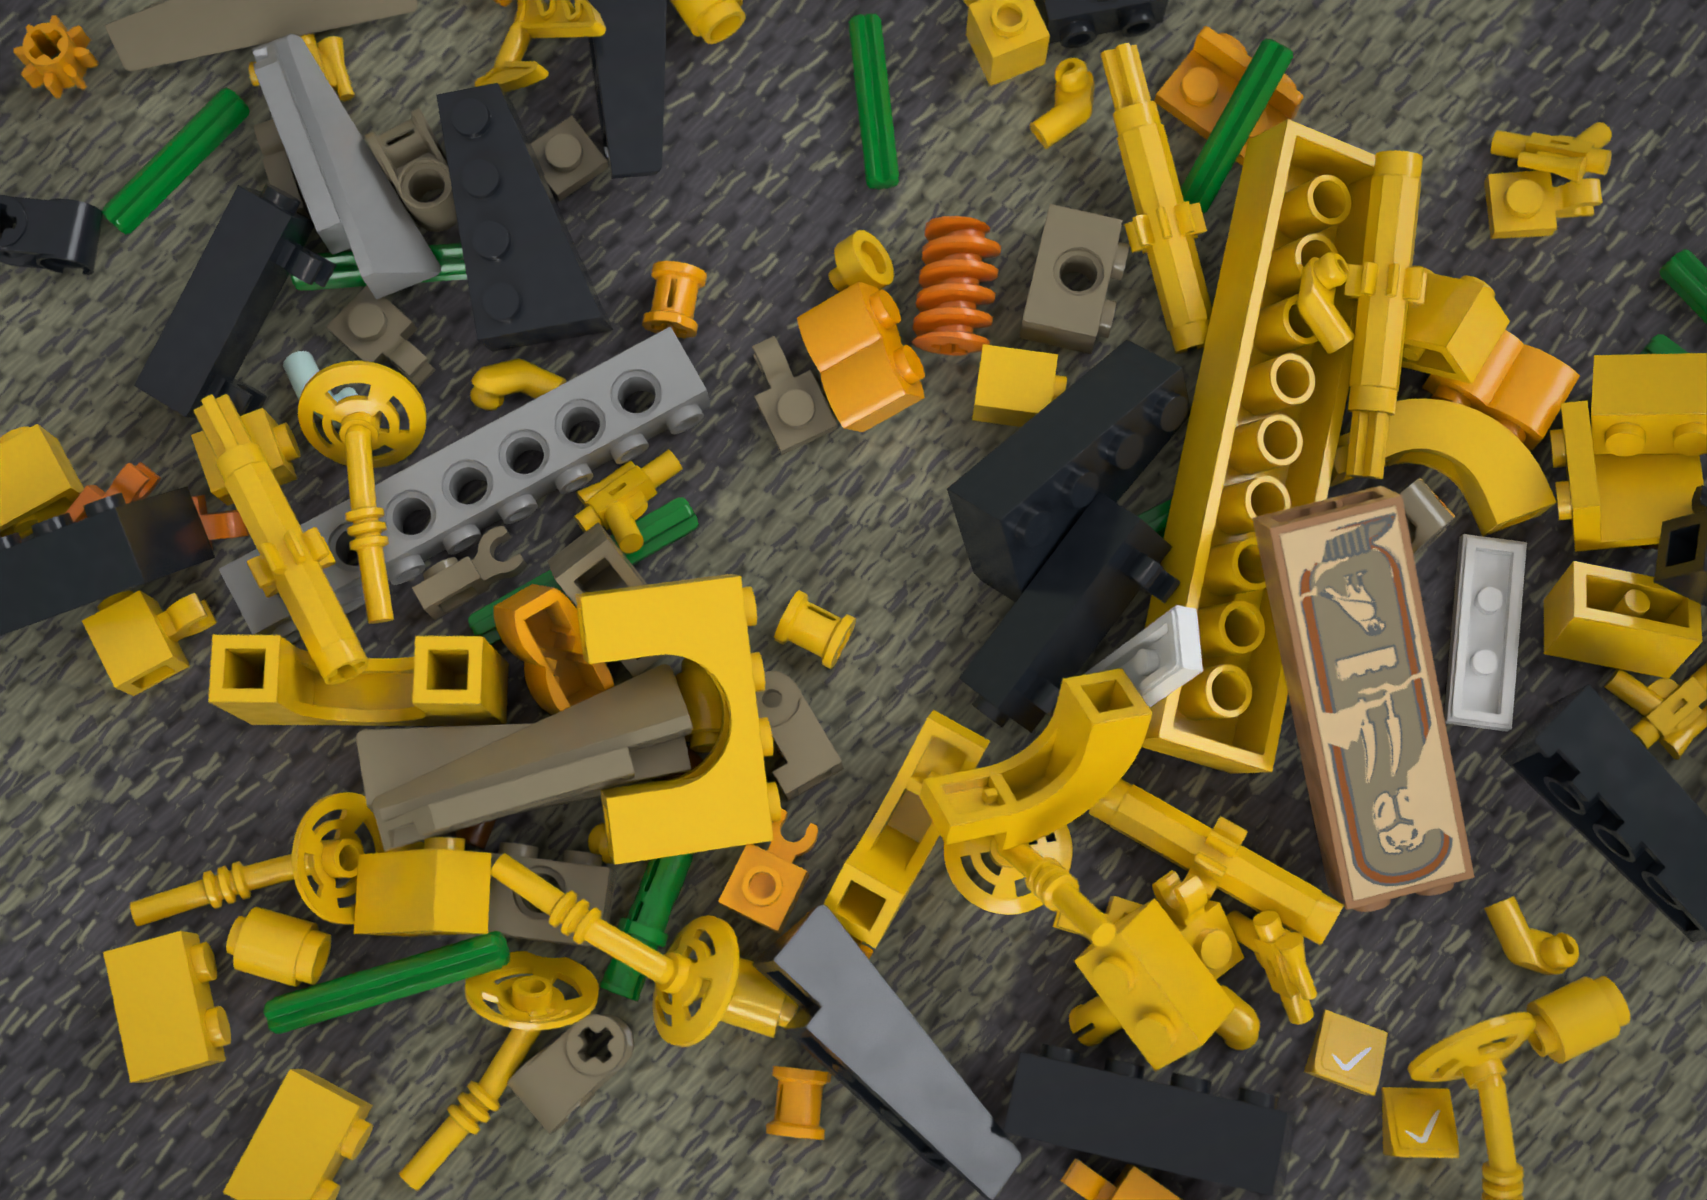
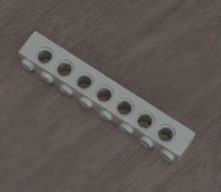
(489, 455)

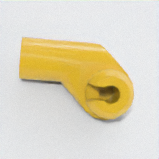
(1317, 298)
(509, 377)

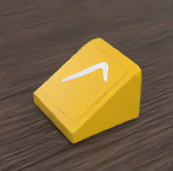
(1347, 1053)
(1418, 1123)

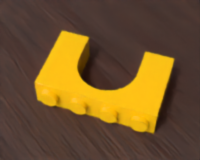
(280, 684)
(727, 794)

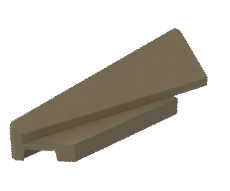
(197, 28)
(402, 754)
(539, 764)

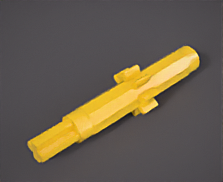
(1163, 222)
(1383, 291)
(288, 557)
(1218, 859)

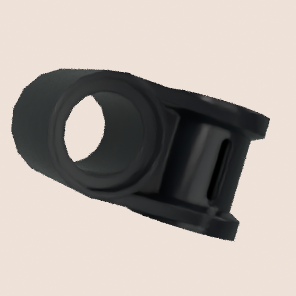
(49, 233)

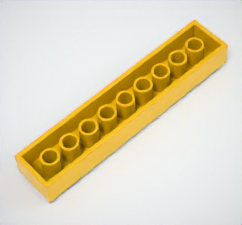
(1257, 438)

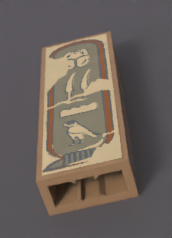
(1364, 697)

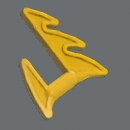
(539, 20)

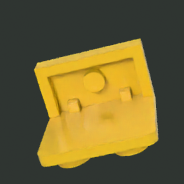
(1617, 497)

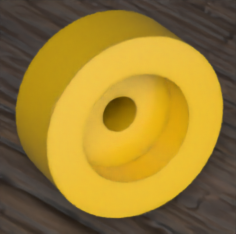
(862, 260)

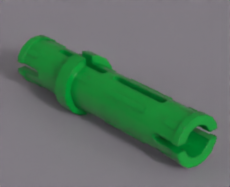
(648, 919)

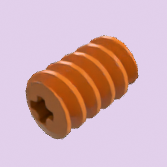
(952, 286)

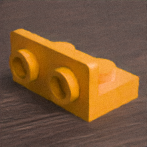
(1207, 80)

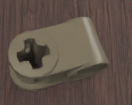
(415, 166)
(566, 1075)

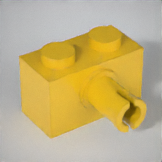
(1150, 988)

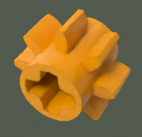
(64, 70)

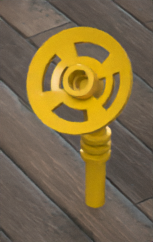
(353, 447)
(309, 856)
(1045, 875)
(673, 972)
(528, 1011)
(1479, 1061)

